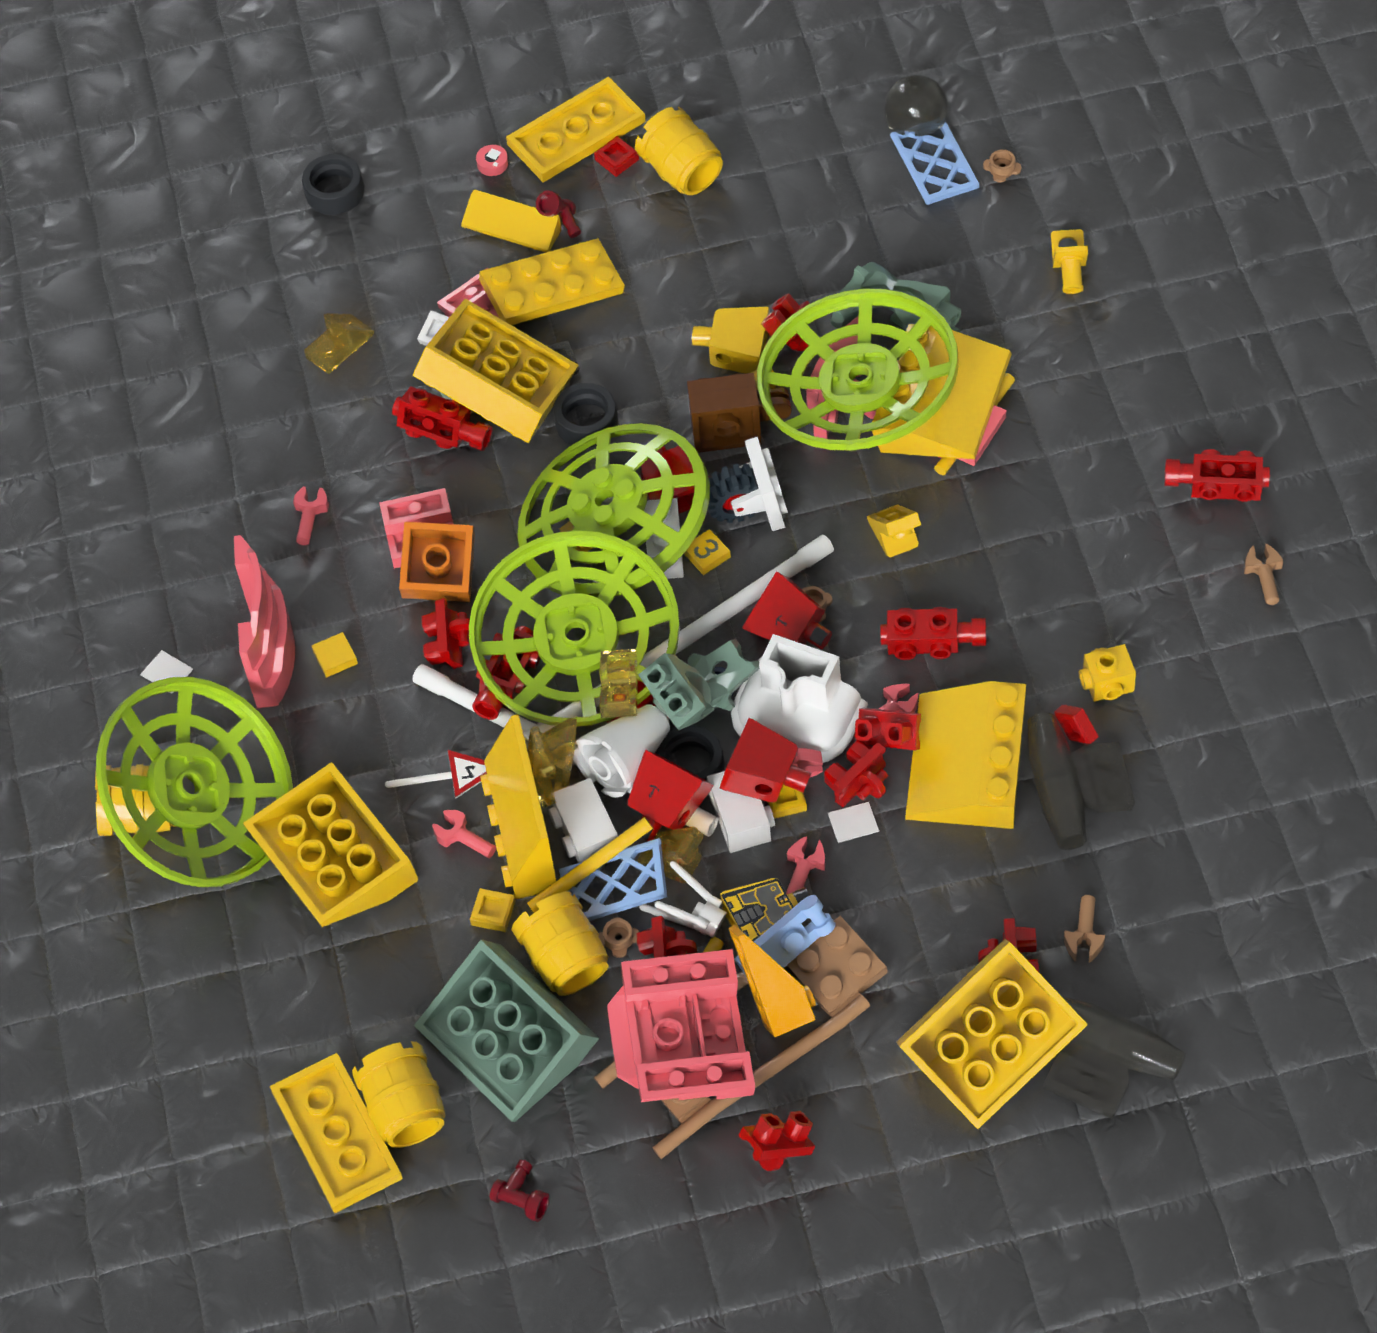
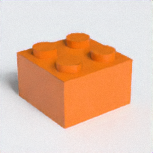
(437, 561)

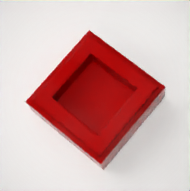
(616, 156)
(1076, 724)

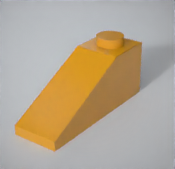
(778, 995)

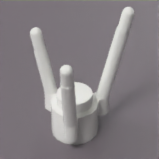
(704, 918)

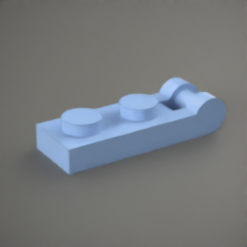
(789, 937)

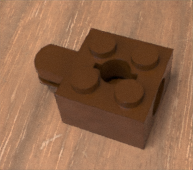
(730, 411)

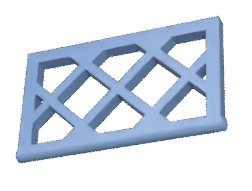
(961, 165)
(632, 897)

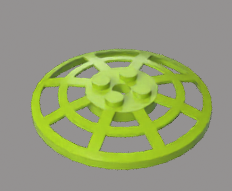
(857, 359)
(628, 501)
(562, 615)
(202, 768)

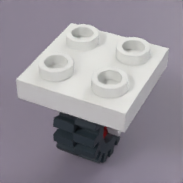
(748, 489)

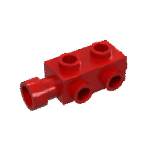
(439, 420)
(1220, 475)
(929, 632)
(486, 703)

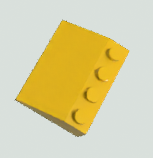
(495, 370)
(963, 417)
(968, 755)
(517, 814)
(331, 848)
(991, 1033)

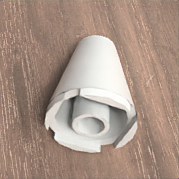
(616, 749)

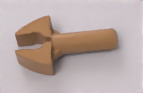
(1273, 562)
(1085, 931)

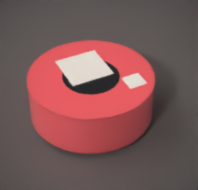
(492, 160)

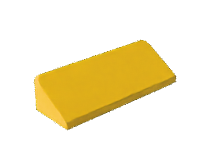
(511, 221)

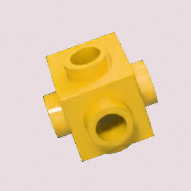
(1108, 673)

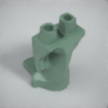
(877, 277)
(693, 689)

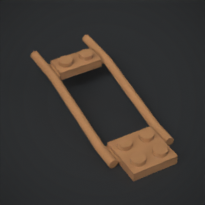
(837, 973)

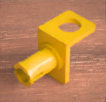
(1069, 259)

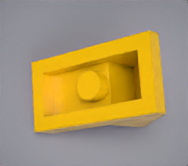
(895, 529)

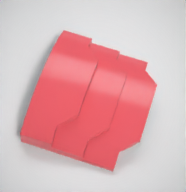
(267, 640)
(680, 1028)

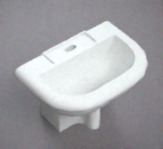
(800, 698)

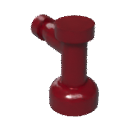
(551, 204)
(533, 1204)

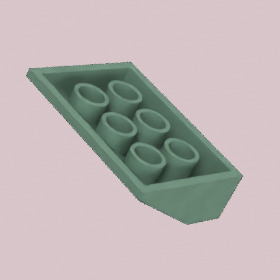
(505, 1030)

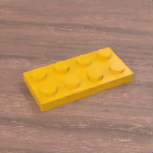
(575, 129)
(551, 282)
(335, 1133)

